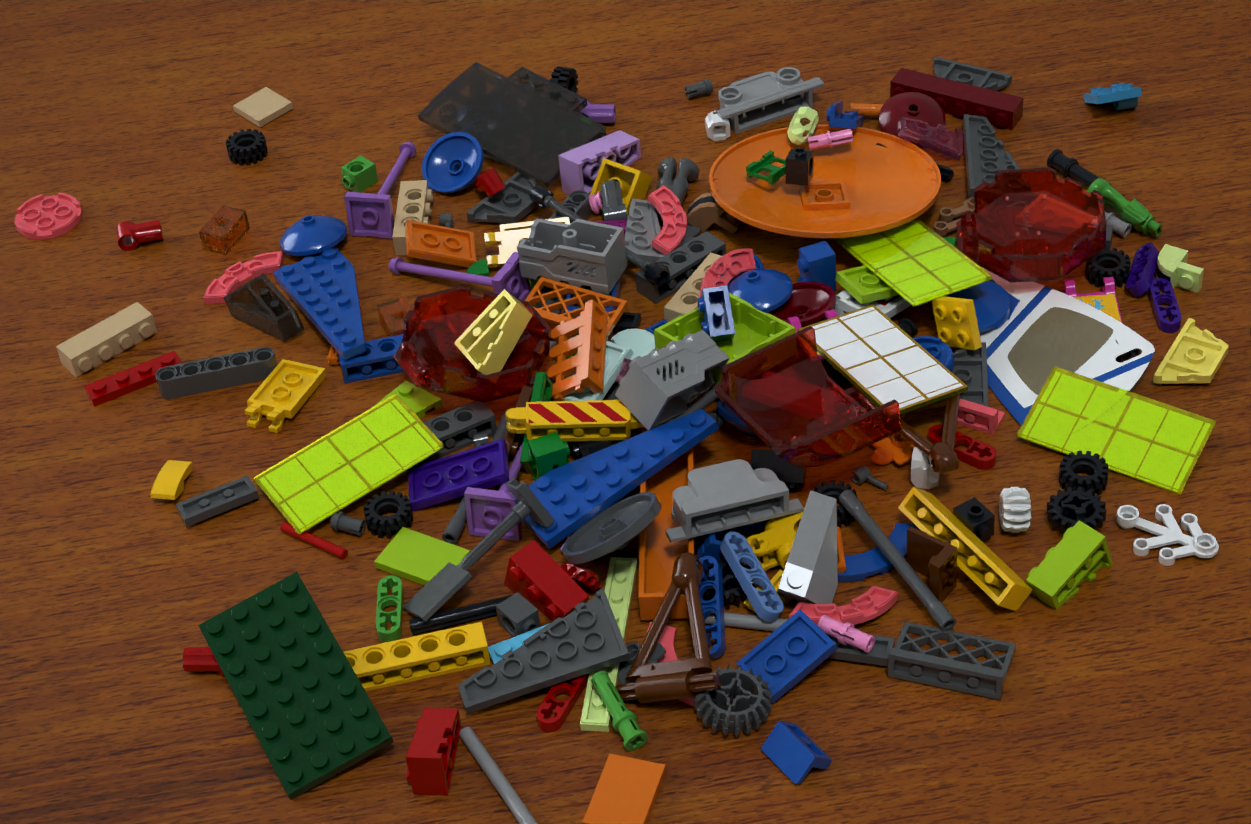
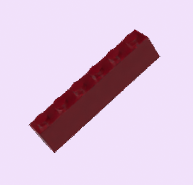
(961, 98)

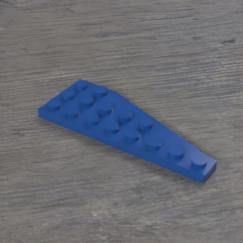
(329, 297)
(598, 480)

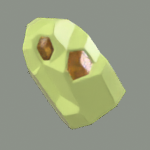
(802, 125)

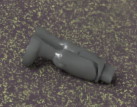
(667, 171)

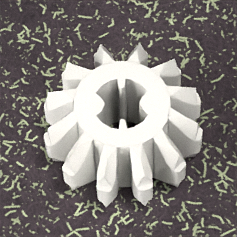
(1014, 509)

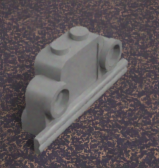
(765, 98)
(727, 498)

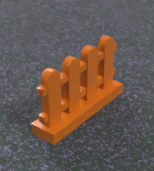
(590, 351)

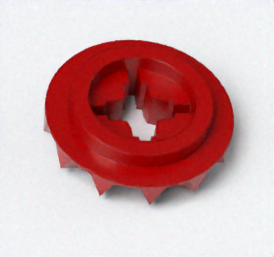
(582, 576)

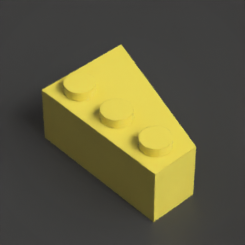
(494, 333)

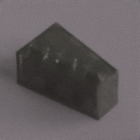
(264, 308)

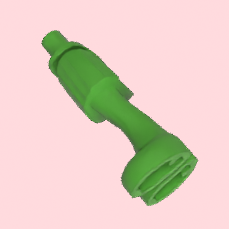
(1130, 212)

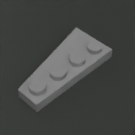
(641, 229)

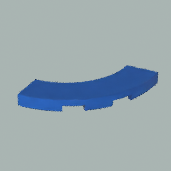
(874, 560)

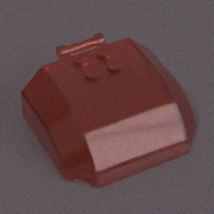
(799, 408)

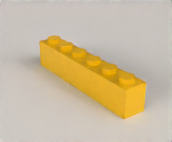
(972, 554)

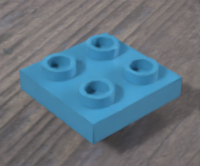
(1121, 95)

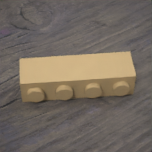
(106, 339)

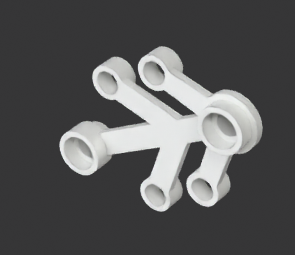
(1200, 544)

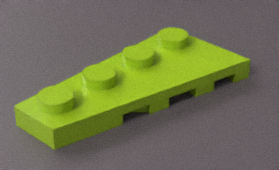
(416, 398)

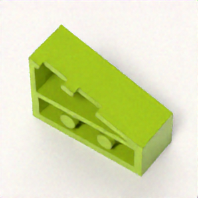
(1069, 565)

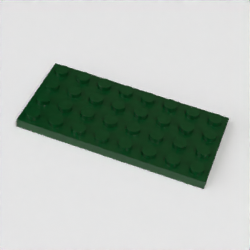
(295, 685)

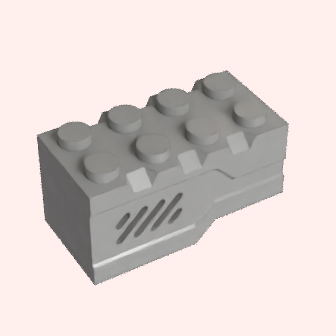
(574, 253)
(669, 378)

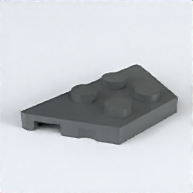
(970, 74)
(508, 204)
(973, 369)

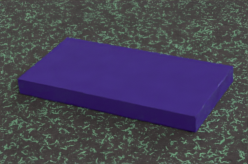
(451, 475)

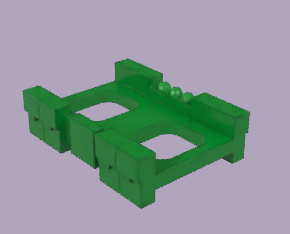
(765, 165)

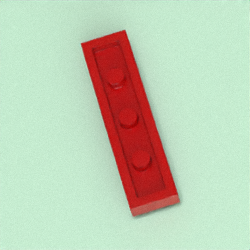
(129, 379)

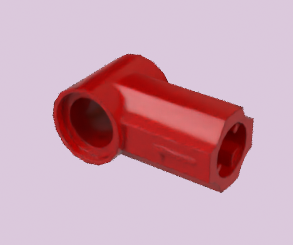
(489, 182)
(132, 234)
(200, 660)

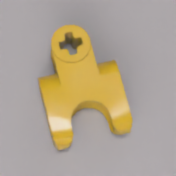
(776, 541)

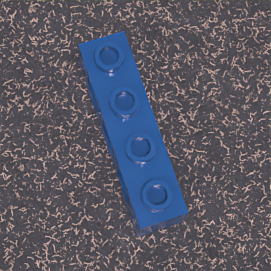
(373, 363)

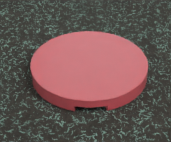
(48, 216)

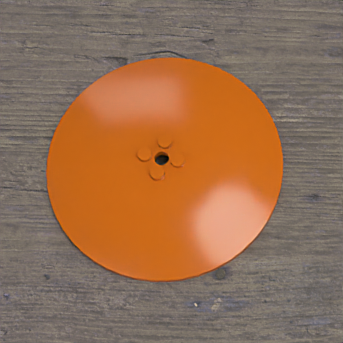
(852, 190)

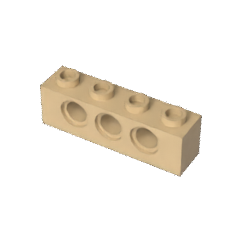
(412, 205)
(686, 297)

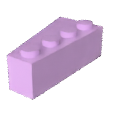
(582, 164)

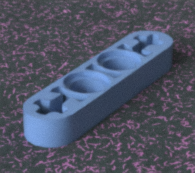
(766, 601)

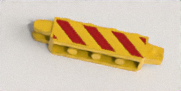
(573, 420)

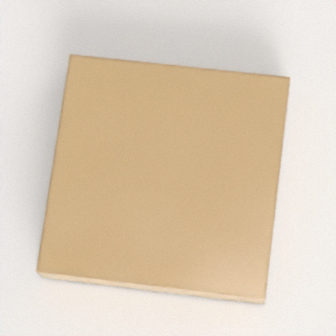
(263, 107)

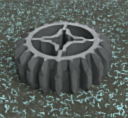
(748, 708)

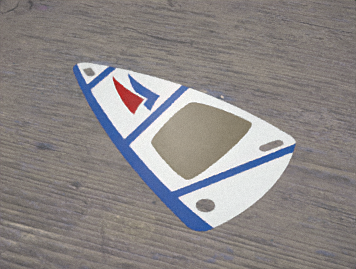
(1057, 331)

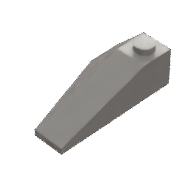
(812, 562)

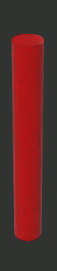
(315, 541)

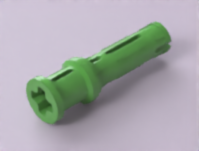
(623, 719)

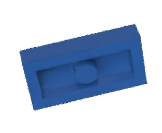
(794, 751)

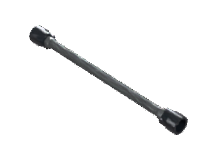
(653, 271)

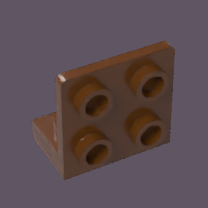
(934, 560)

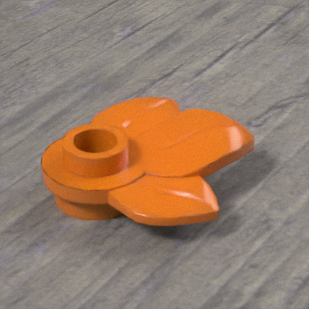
(891, 449)

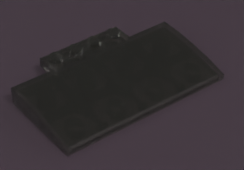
(515, 118)

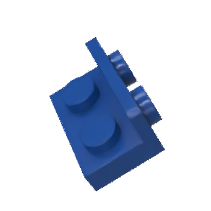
(849, 119)

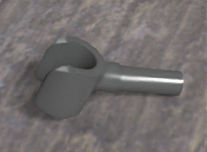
(446, 220)
(480, 439)
(863, 474)

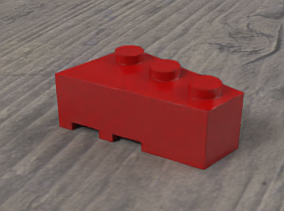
(543, 582)
(433, 751)

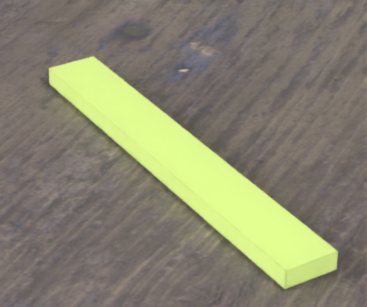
(619, 593)

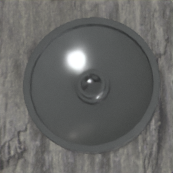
(612, 528)

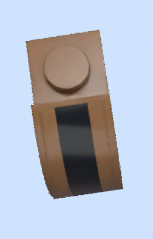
(706, 211)

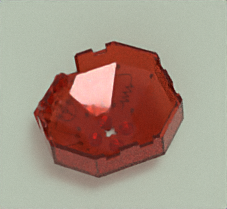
(1034, 215)
(438, 364)

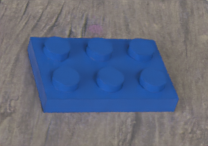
(789, 654)

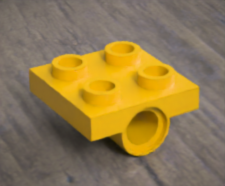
(957, 322)

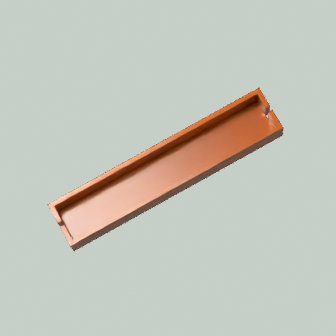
(655, 550)

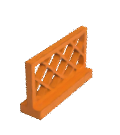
(580, 295)

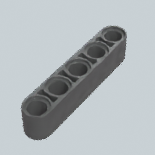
(215, 372)

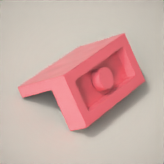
(979, 416)

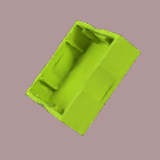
(752, 331)

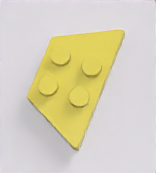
(1192, 357)

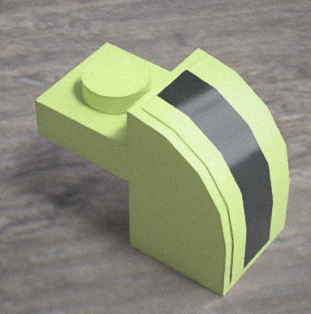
(1173, 267)

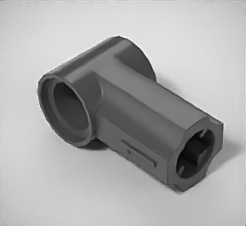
(612, 201)

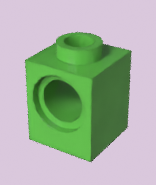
(359, 174)

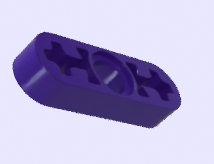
(1142, 269)
(1160, 313)

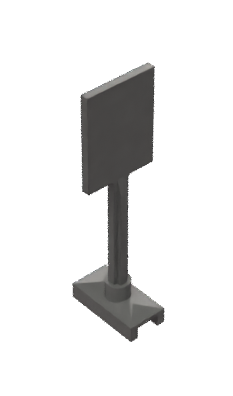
(453, 577)

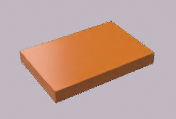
(440, 244)
(625, 791)

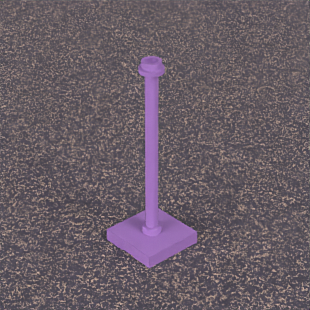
(373, 213)
(506, 278)
(489, 507)

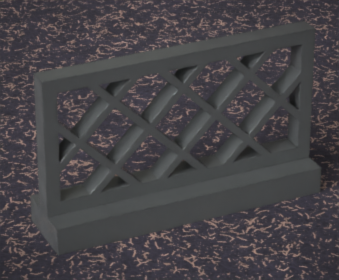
(949, 671)

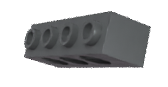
(681, 264)
(459, 426)

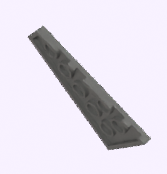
(983, 152)
(558, 652)

